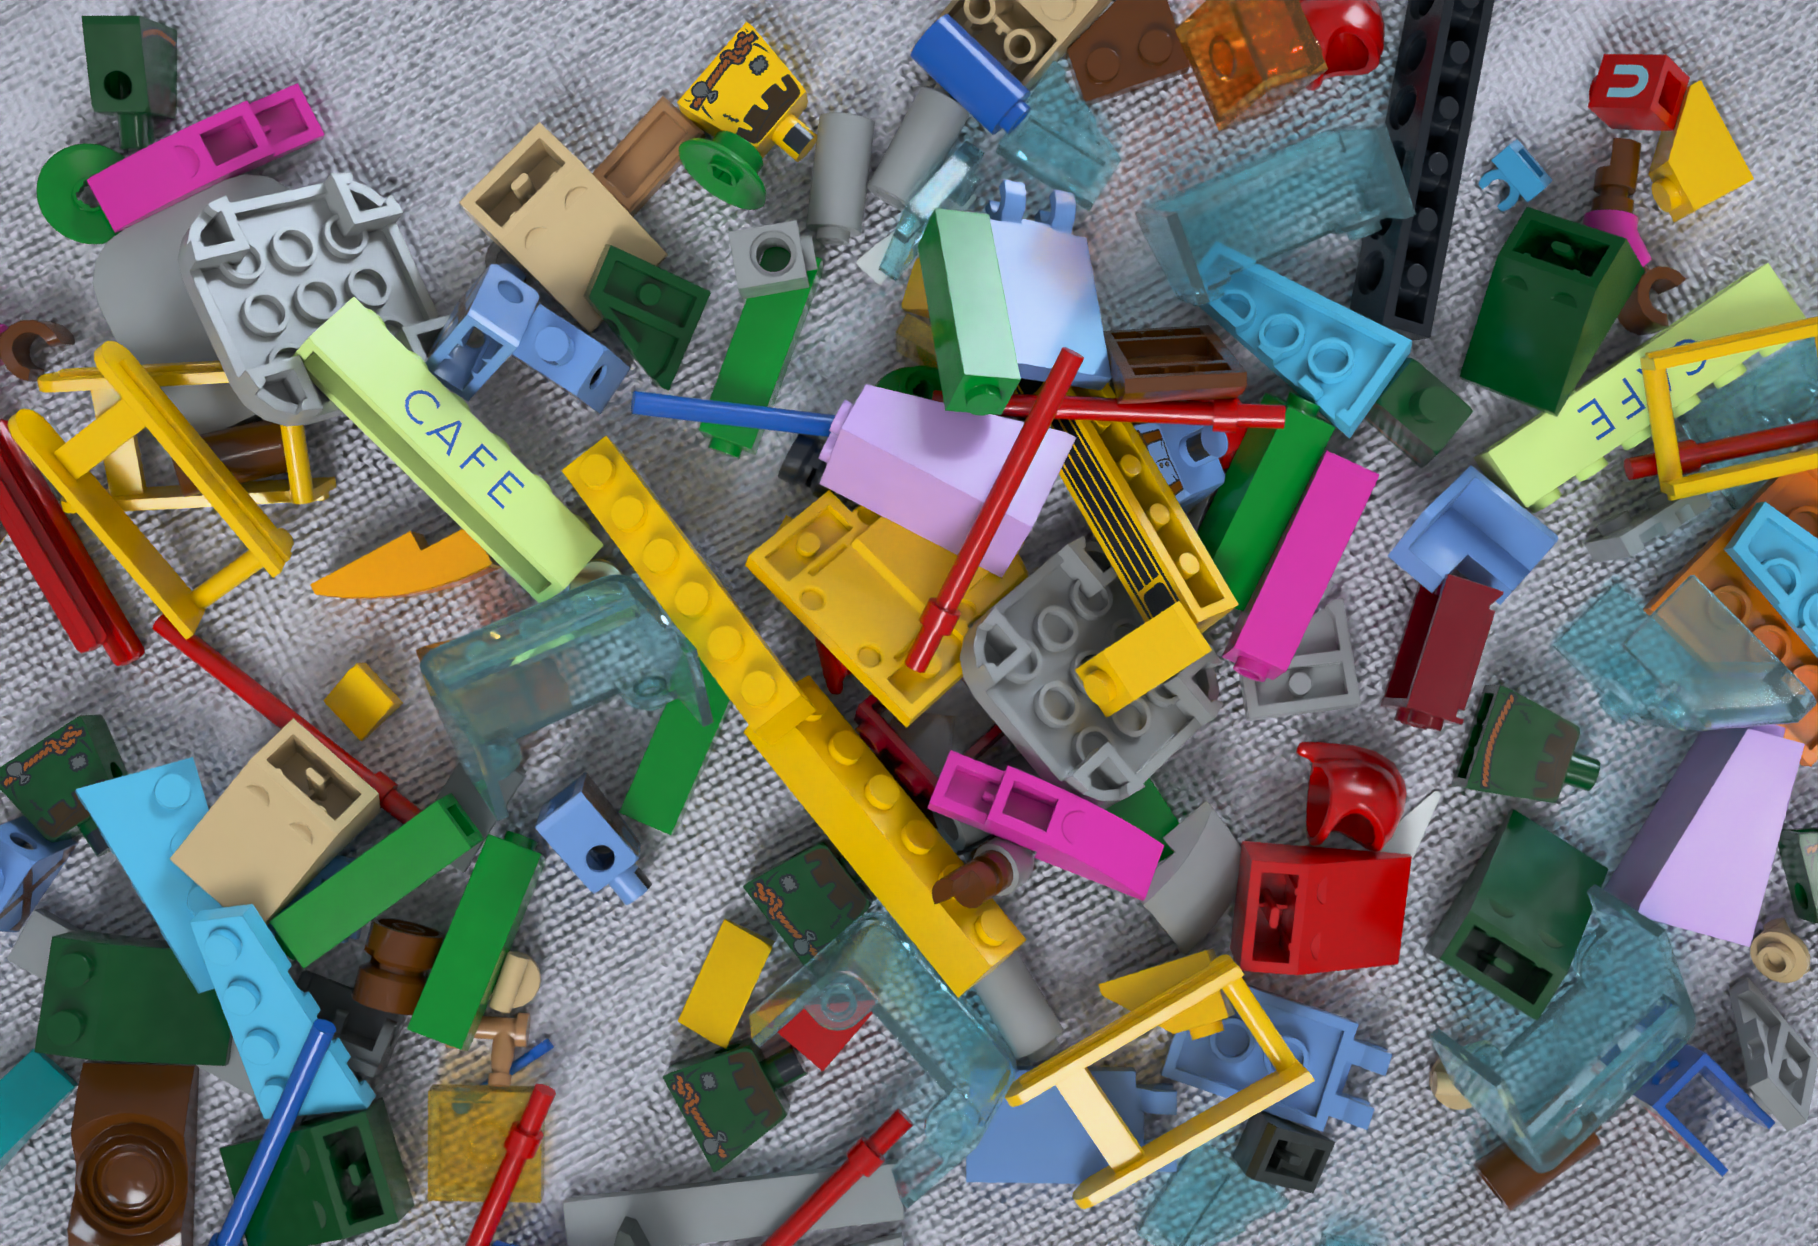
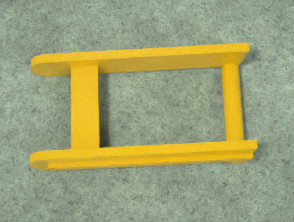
(147, 406)
(1662, 418)
(125, 465)
(1125, 1156)

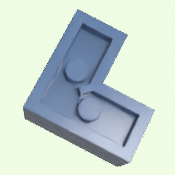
(1477, 533)

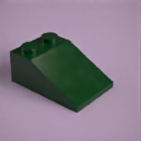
(127, 1004)

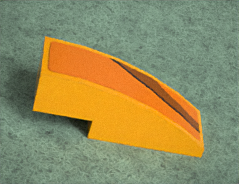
(409, 568)

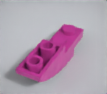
(204, 156)
(1048, 821)

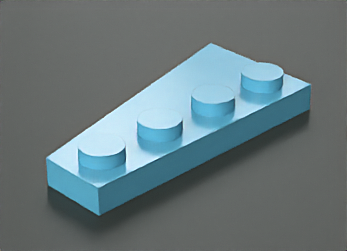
(1311, 343)
(1782, 565)
(144, 824)
(270, 1012)

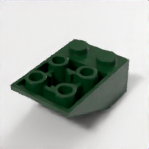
(1548, 309)
(1519, 915)
(329, 1182)

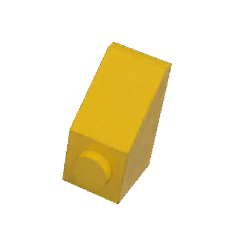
(1696, 159)
(1143, 659)
(1140, 987)

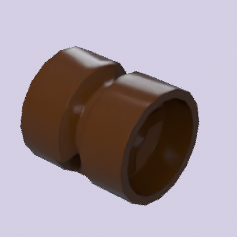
(398, 965)

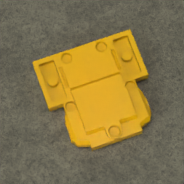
(862, 595)

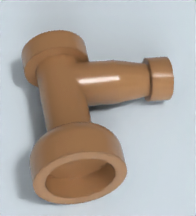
(506, 1035)

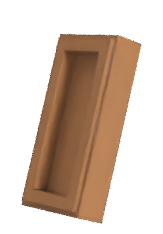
(647, 156)

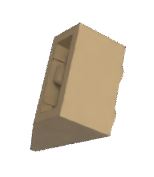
(1026, 32)
(555, 220)
(277, 824)

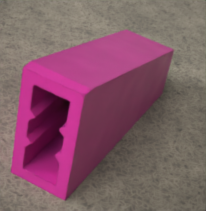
(1300, 569)

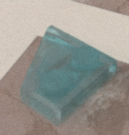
(1061, 142)
(949, 186)
(1207, 1202)

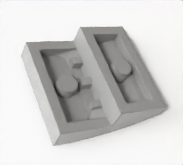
(1197, 880)

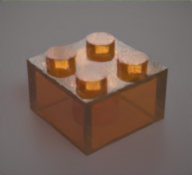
(1250, 56)

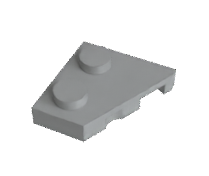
(1318, 677)
(1775, 1057)

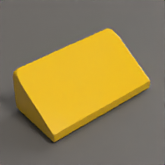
(725, 982)

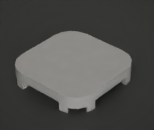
(282, 267)
(151, 309)
(1024, 676)

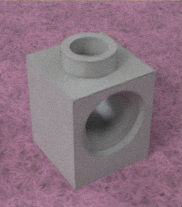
(749, 245)

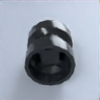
(803, 464)

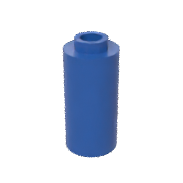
(972, 76)

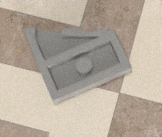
(1624, 535)

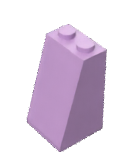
(936, 468)
(1713, 834)

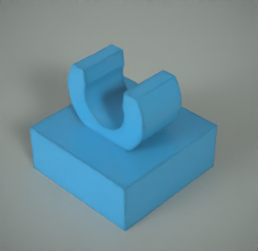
(1521, 173)

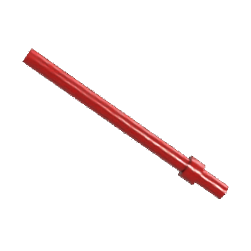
(1222, 414)
(1696, 455)
(941, 612)
(280, 713)
(520, 1144)
(862, 1160)

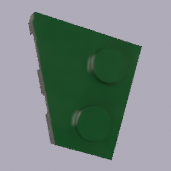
(646, 310)

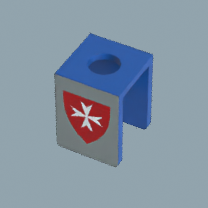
(1690, 1061)

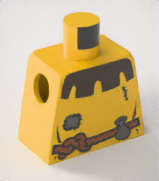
(751, 96)

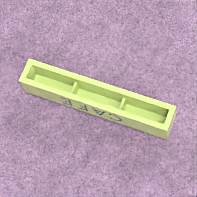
(1613, 403)
(447, 451)

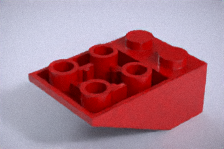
(1317, 908)

